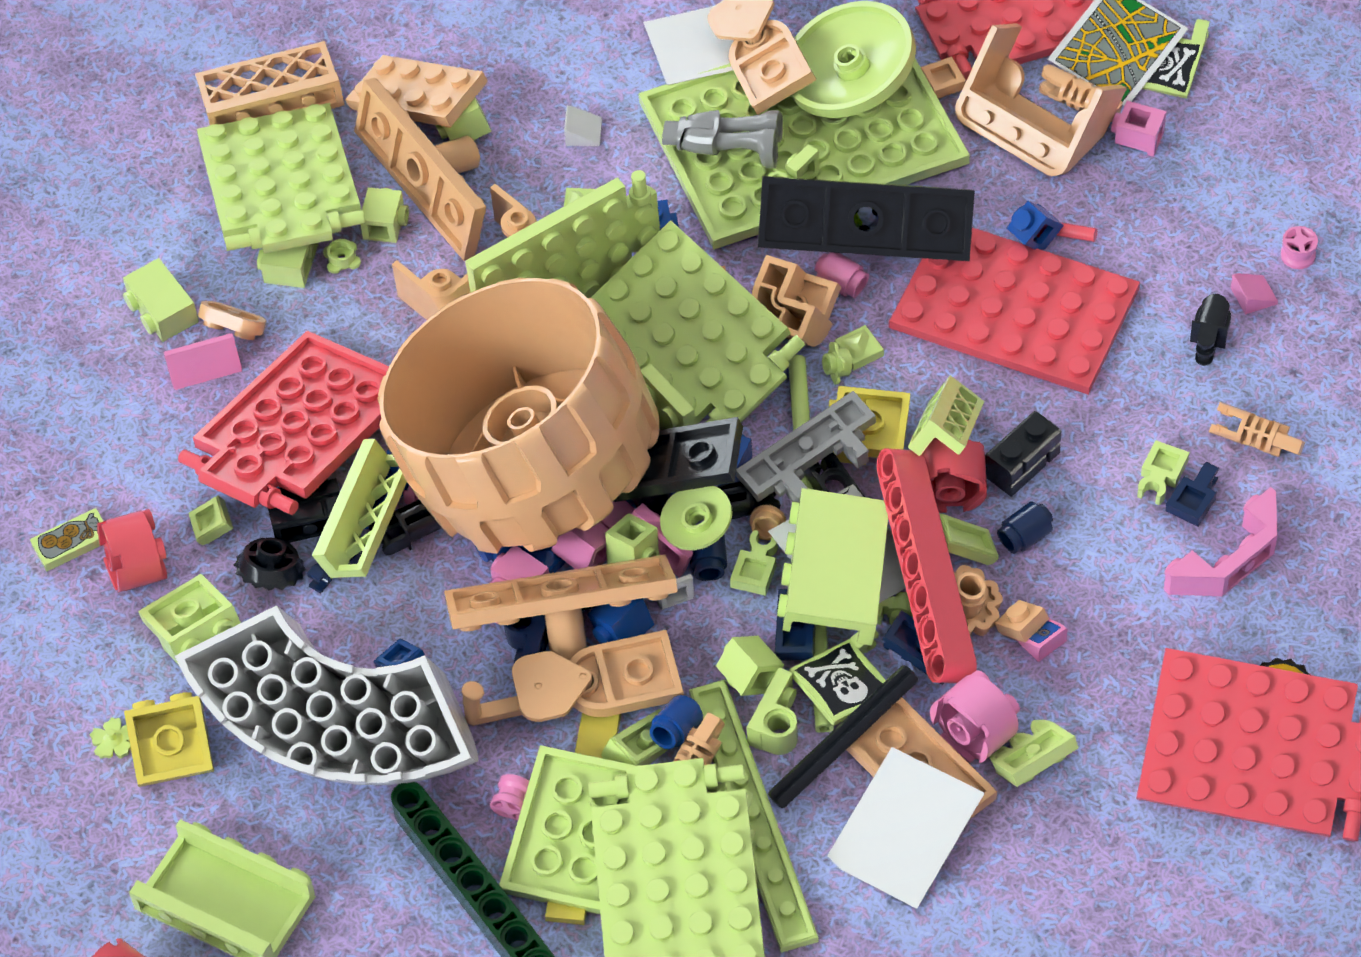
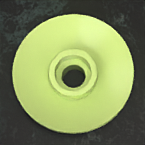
(691, 506)

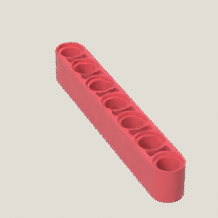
(926, 566)

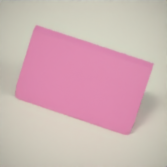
(203, 361)

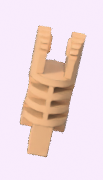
(1068, 89)
(1257, 432)
(702, 741)

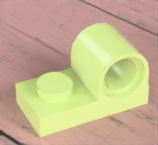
(775, 714)

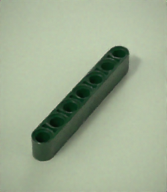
(464, 873)

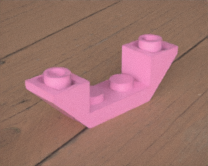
(1196, 577)

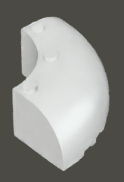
(327, 714)

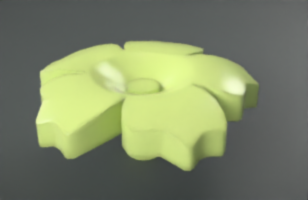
(111, 739)

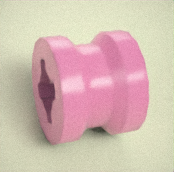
(1305, 241)
(510, 796)

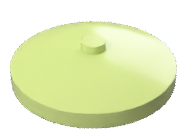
(857, 56)

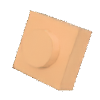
(944, 77)
(1021, 621)

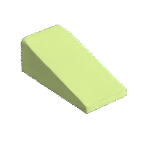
(634, 744)

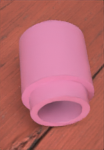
(843, 271)

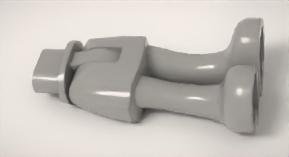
(710, 134)

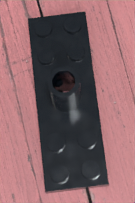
(906, 224)
(688, 460)

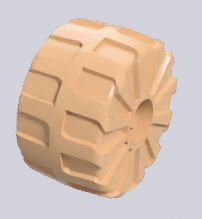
(518, 414)

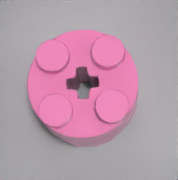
(976, 717)

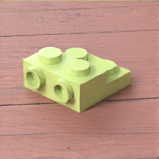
(189, 615)

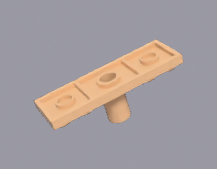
(422, 169)
(561, 598)

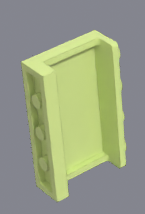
(834, 562)
(225, 894)

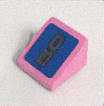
(1045, 640)

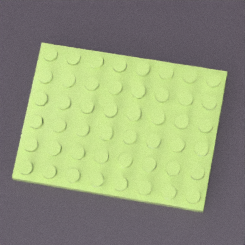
(889, 144)

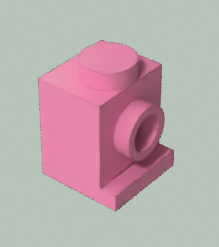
(1139, 127)

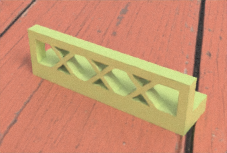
(948, 417)
(355, 512)

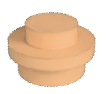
(766, 518)

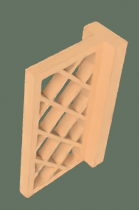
(273, 98)

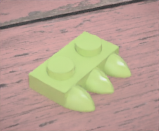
(1033, 752)

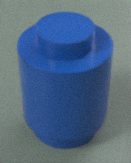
(675, 722)

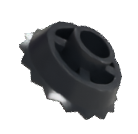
(269, 564)

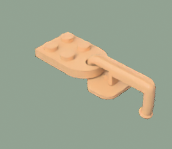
(762, 51)
(624, 676)

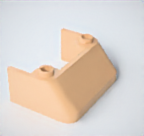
(998, 112)
(444, 286)

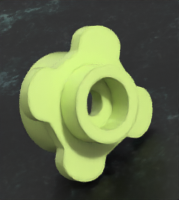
(338, 248)
(837, 362)

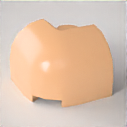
(797, 298)

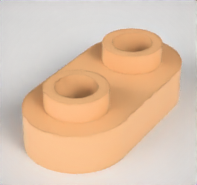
(220, 315)

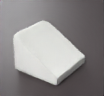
(582, 127)
(685, 593)

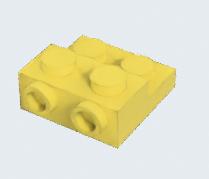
(891, 419)
(168, 739)

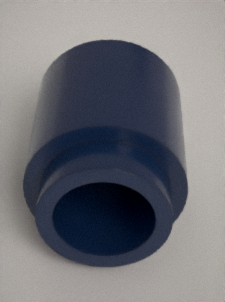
(1025, 527)
(710, 561)

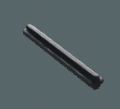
(843, 736)

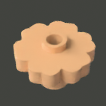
(979, 599)

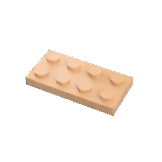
(424, 89)
(912, 734)

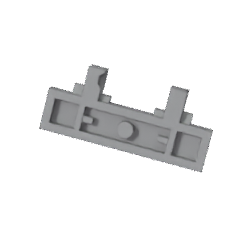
(784, 462)

